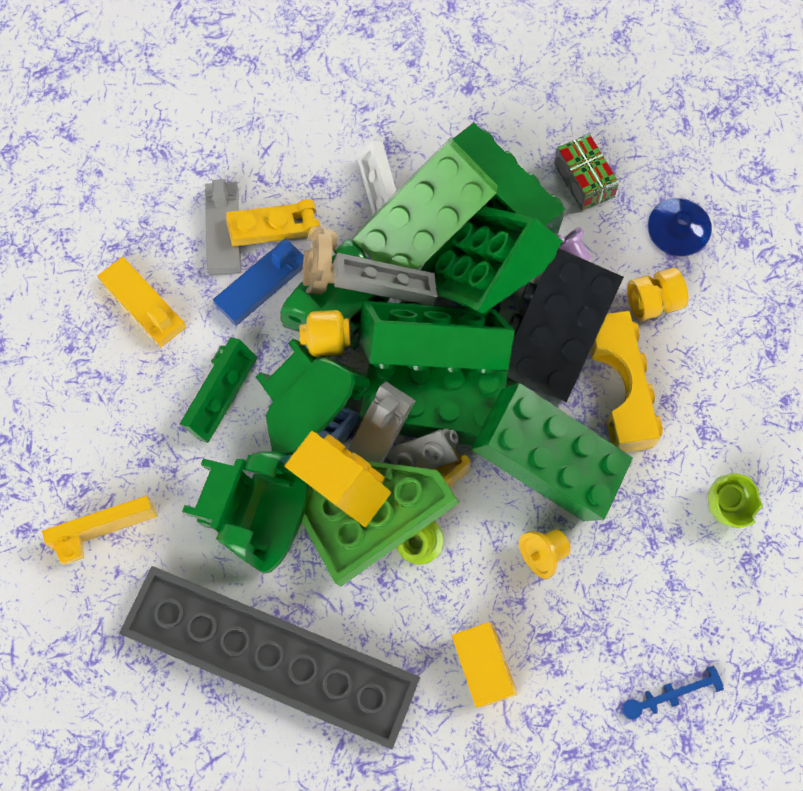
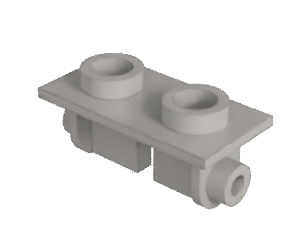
(426, 451)

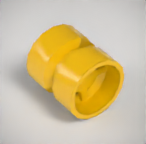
(661, 293)

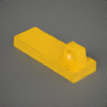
(141, 301)
(69, 537)

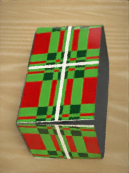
(585, 172)

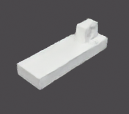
(376, 175)

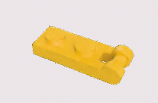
(271, 223)

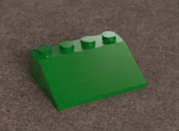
(491, 258)

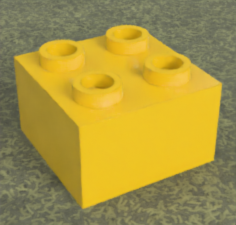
(340, 476)

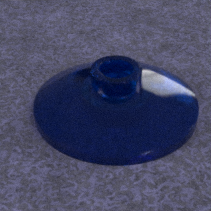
(675, 237)

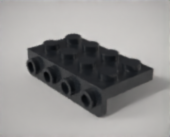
(560, 323)

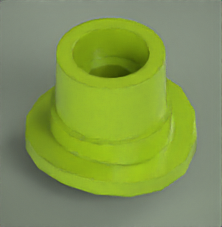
(424, 545)

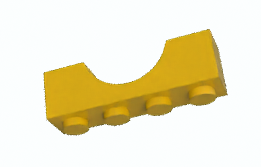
(634, 422)

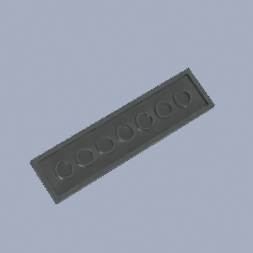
(271, 657)

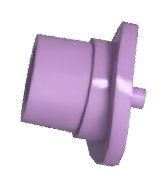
(573, 244)

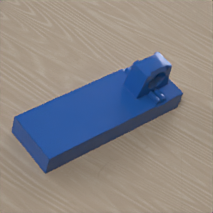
(260, 282)

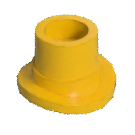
(544, 551)

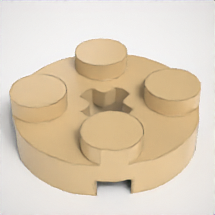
(317, 261)

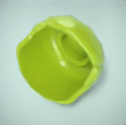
(734, 500)

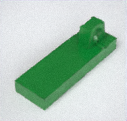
(219, 389)

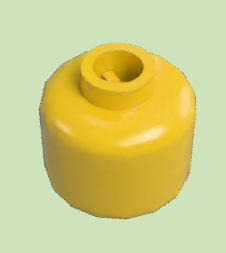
(325, 333)

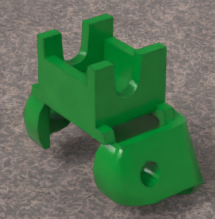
(347, 301)
(307, 396)
(253, 515)

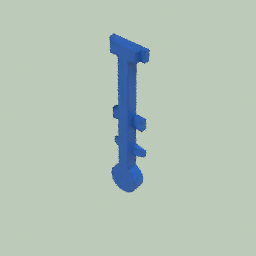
(633, 709)

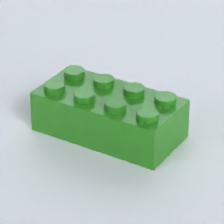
(427, 209)

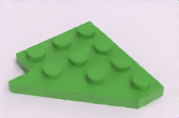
(349, 547)

